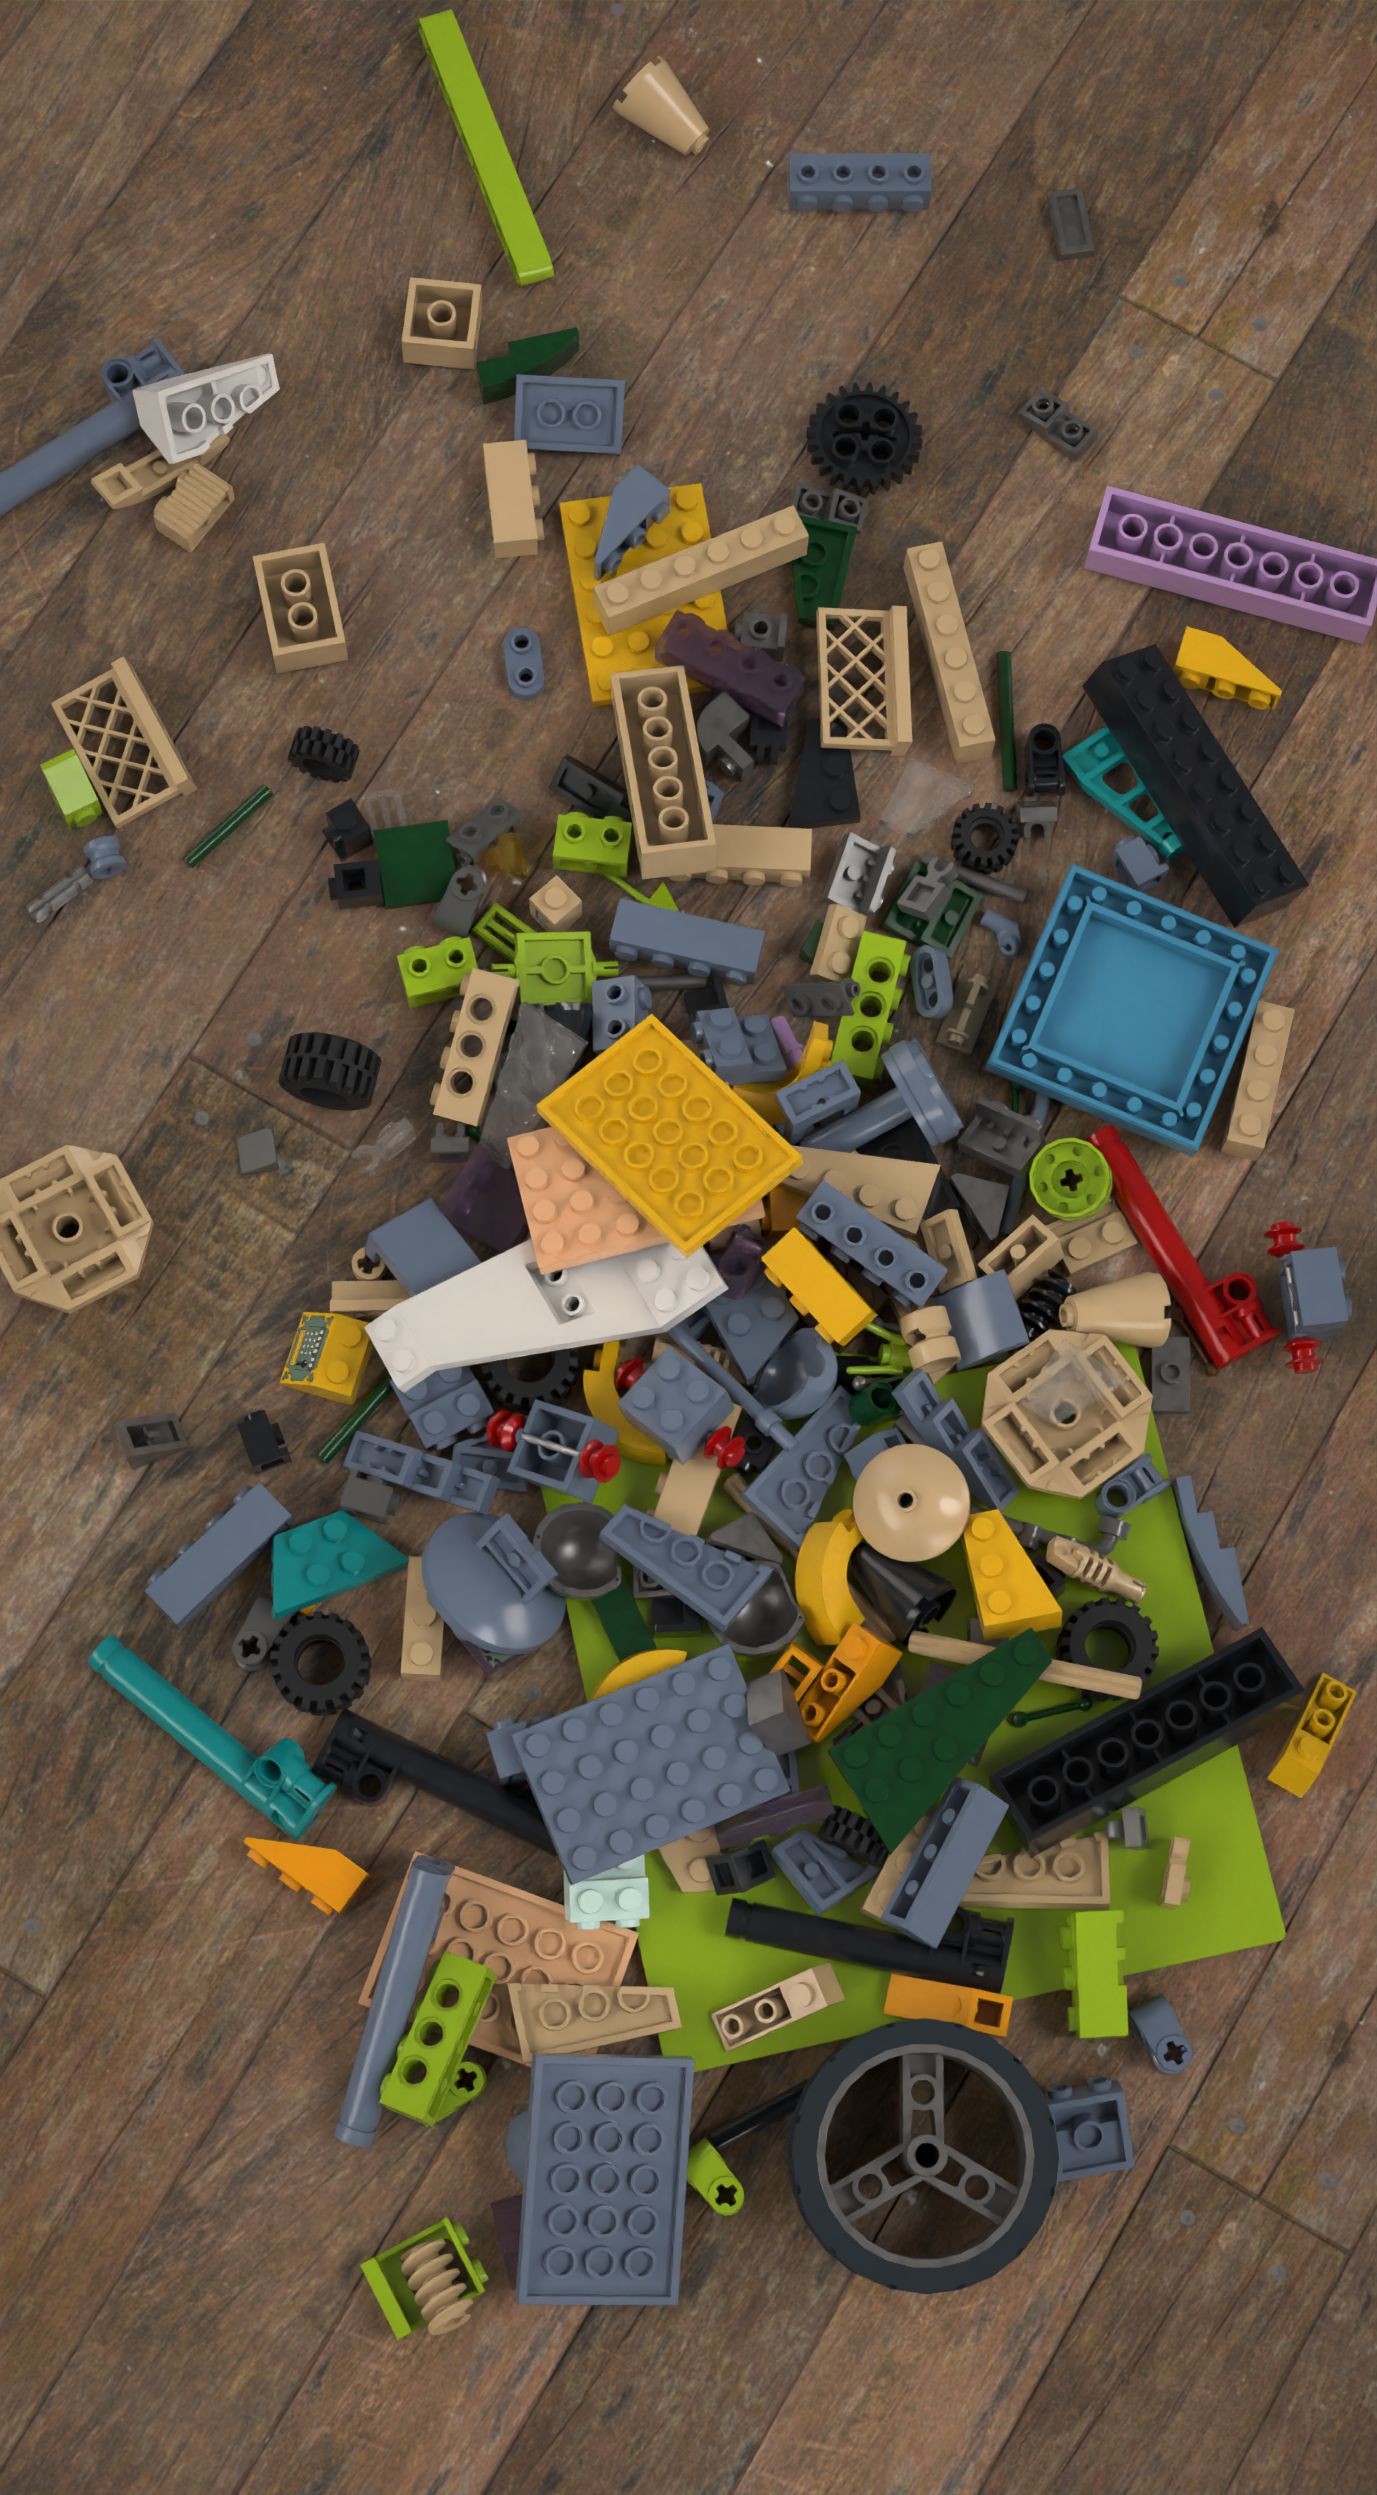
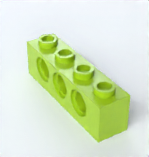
(874, 954)
(425, 2099)

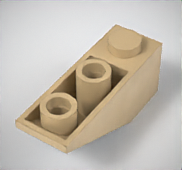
(778, 2006)

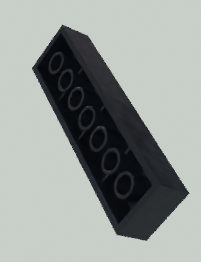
(1195, 785)
(1147, 1742)

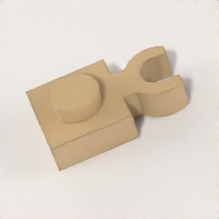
(1175, 1884)

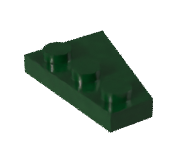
(823, 571)

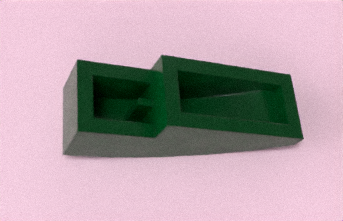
(525, 356)

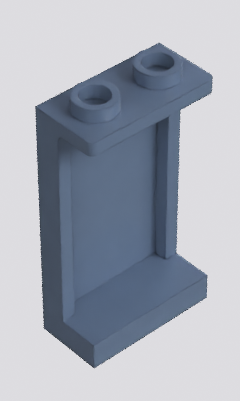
(421, 1248)

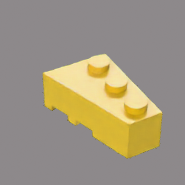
(817, 1288)
(1004, 1580)

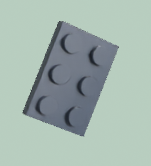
(569, 413)

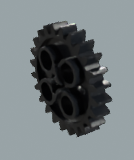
(861, 467)

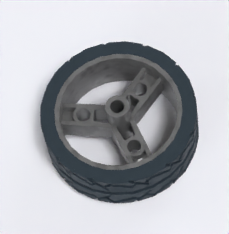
(1013, 2208)

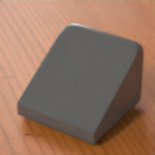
(258, 1152)

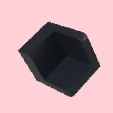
(705, 999)
(674, 1619)

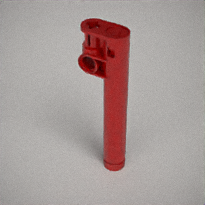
(1223, 1325)

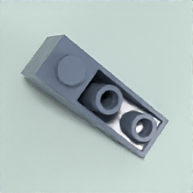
(633, 509)

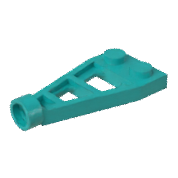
(1095, 758)

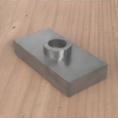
(1170, 1376)

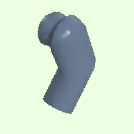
(1007, 933)

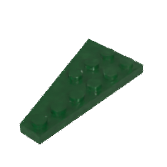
(920, 1748)

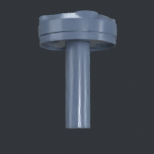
(916, 1095)

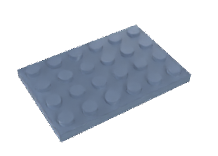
(648, 1764)
(604, 2179)

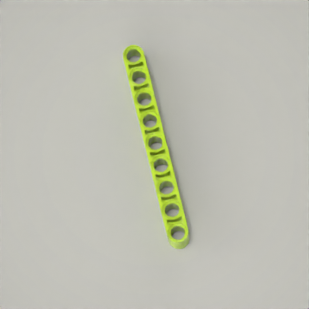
(485, 148)

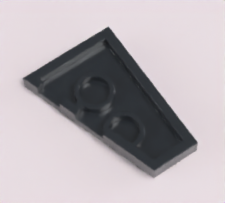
(825, 782)
(909, 1143)

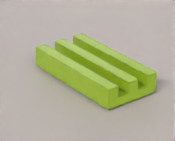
(491, 940)

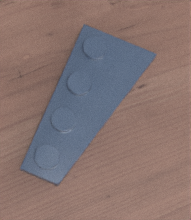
(794, 1484)
(699, 1575)

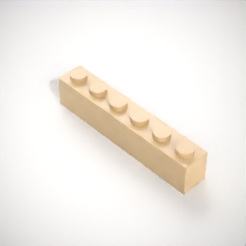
(700, 570)
(949, 652)

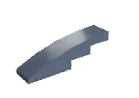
(947, 1430)
(422, 1472)
(1216, 1566)

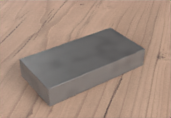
(1070, 224)

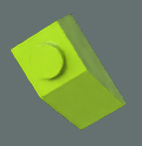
(71, 789)

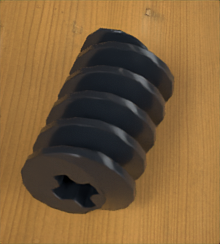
(1044, 1304)

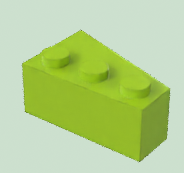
(1095, 1975)

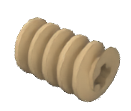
(435, 2287)

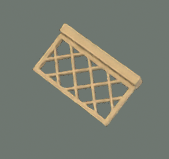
(895, 683)
(152, 729)

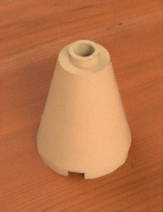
(663, 108)
(1123, 1310)

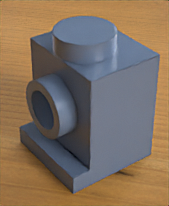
(1138, 864)

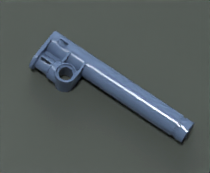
(94, 433)
(394, 1997)

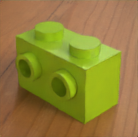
(592, 844)
(435, 971)

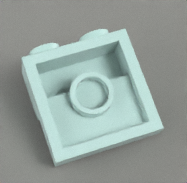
(610, 1895)

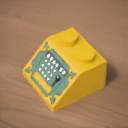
(328, 1356)

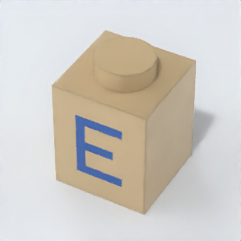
(555, 906)

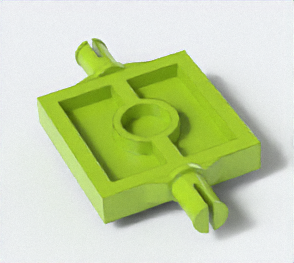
(555, 967)

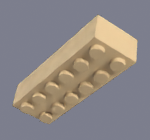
(663, 772)

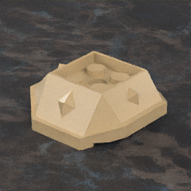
(62, 1190)
(1072, 1456)

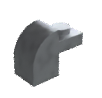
(718, 730)

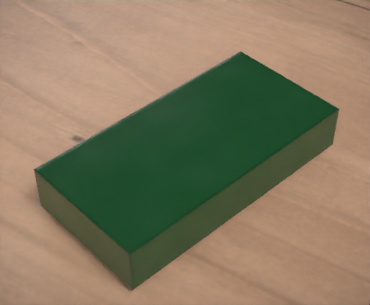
(623, 1622)

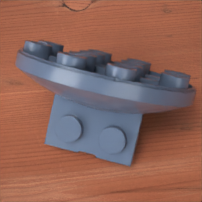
(491, 1583)

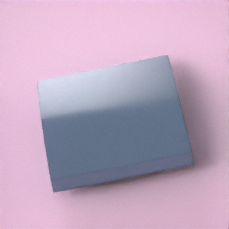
(984, 1319)

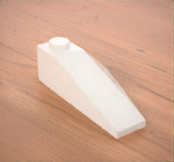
(197, 407)

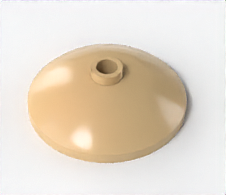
(937, 1510)

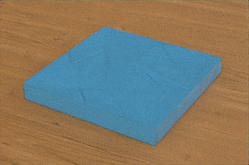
(1132, 1010)

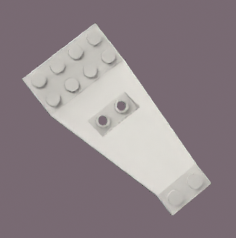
(514, 1311)

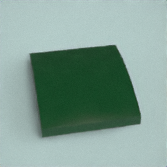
(414, 863)
(947, 924)

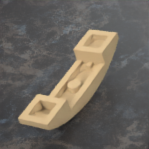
(148, 476)

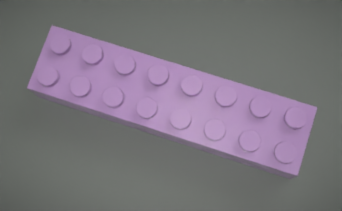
(1234, 565)

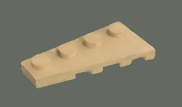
(1062, 1877)

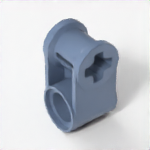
(1136, 1484)
(1156, 2027)

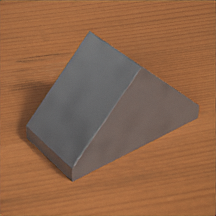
(981, 1203)
(150, 1438)
(746, 1539)
(775, 1714)

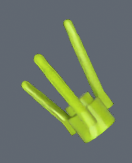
(891, 1357)

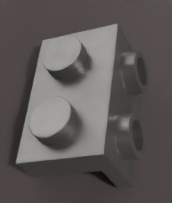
(859, 875)
(1003, 1138)

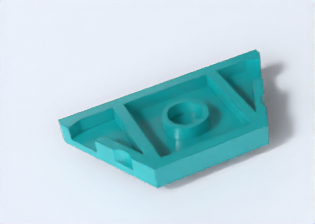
(326, 1561)

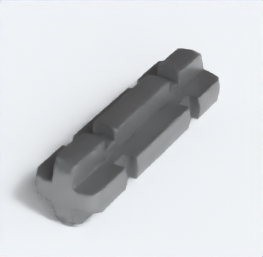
(59, 893)

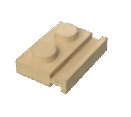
(1093, 1239)

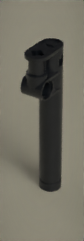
(369, 1750)
(962, 1959)

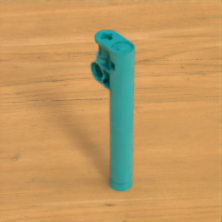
(274, 1783)

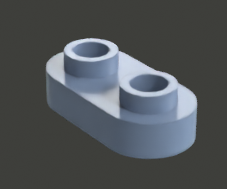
(523, 661)
(931, 985)

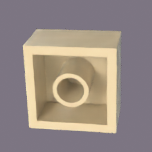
(442, 323)

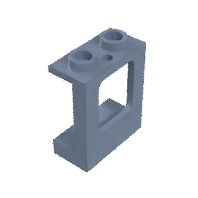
(817, 1098)

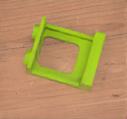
(392, 2286)

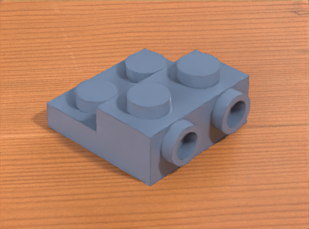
(738, 1047)
(444, 1406)
(1090, 2128)

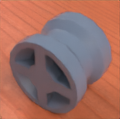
(104, 857)

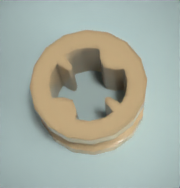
(377, 1272)

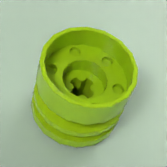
(1051, 1169)

